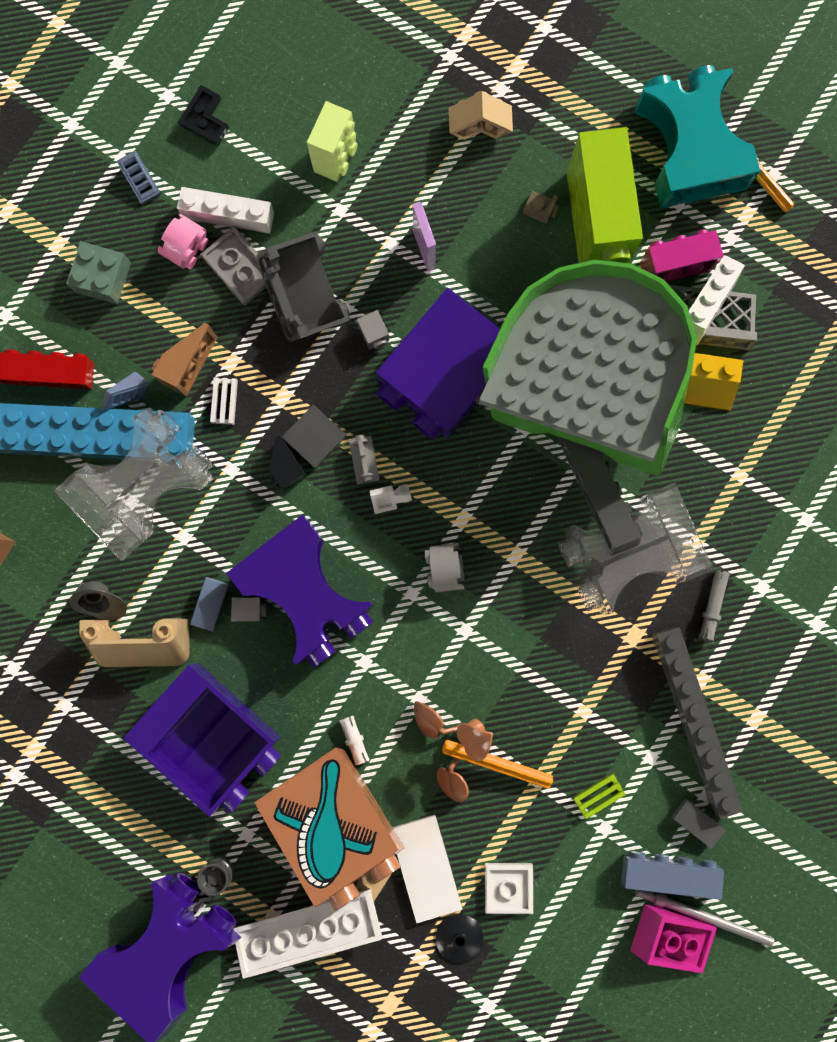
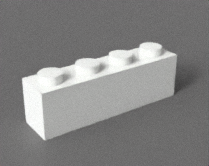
(226, 210)
(714, 295)

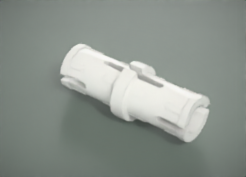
(354, 740)

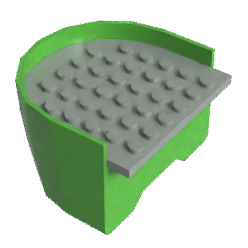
(596, 361)

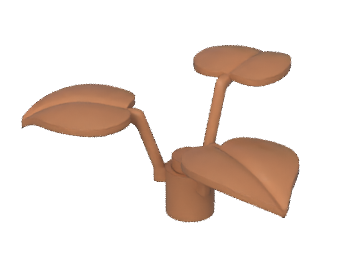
(472, 737)

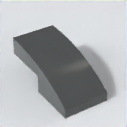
(698, 823)

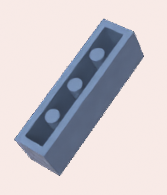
(672, 876)

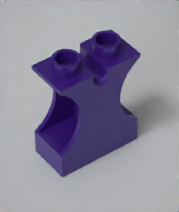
(291, 575)
(149, 977)

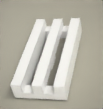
(215, 395)

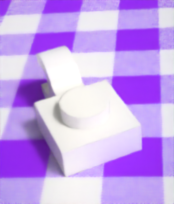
(385, 498)

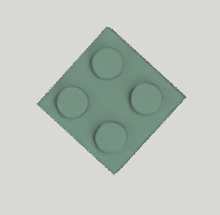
(98, 272)

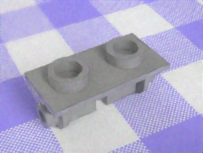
(364, 459)

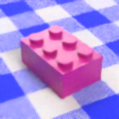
(683, 256)

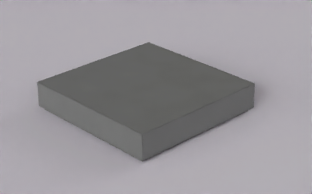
(314, 436)

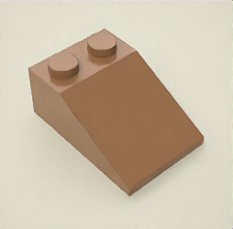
(183, 362)

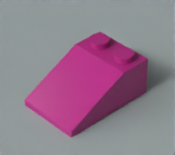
(672, 939)

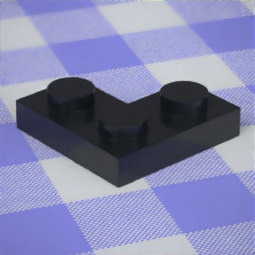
(199, 118)

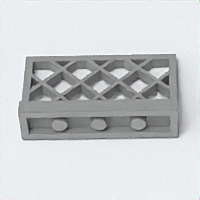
(724, 336)

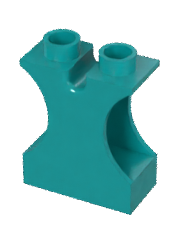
(701, 149)

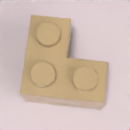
(480, 115)

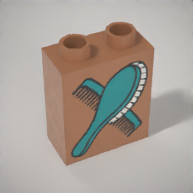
(331, 829)

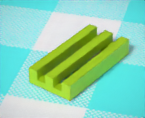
(616, 785)

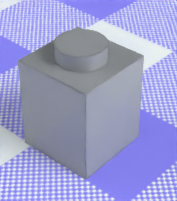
(373, 330)
(248, 609)

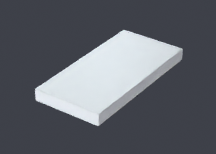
(427, 869)

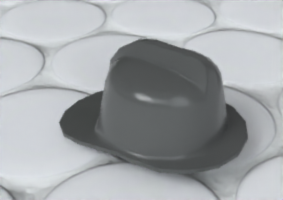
(96, 600)

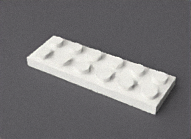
(306, 935)

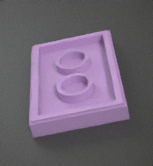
(424, 236)

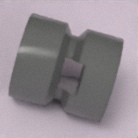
(215, 876)

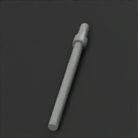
(661, 900)

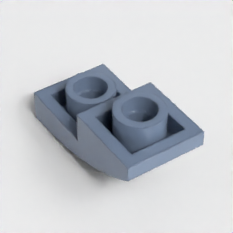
(209, 604)

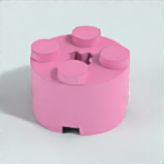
(183, 241)

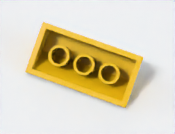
(714, 381)

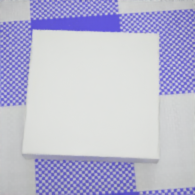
(508, 888)

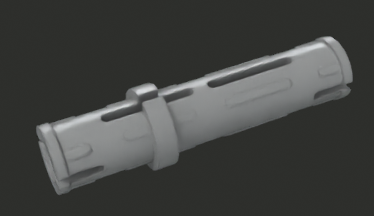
(714, 605)

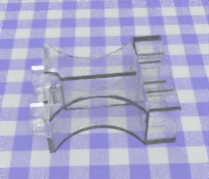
(122, 497)
(666, 548)

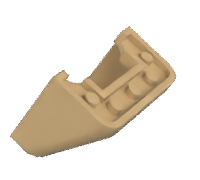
(166, 647)

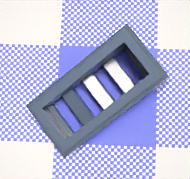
(131, 164)
(125, 391)

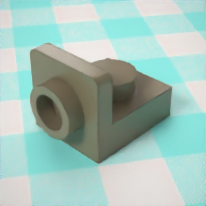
(541, 207)

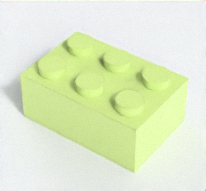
(332, 142)

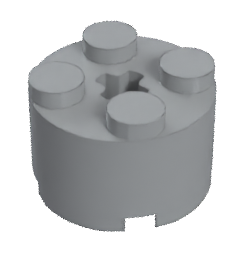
(445, 567)

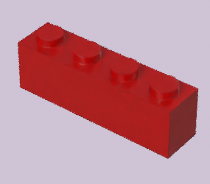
(46, 370)

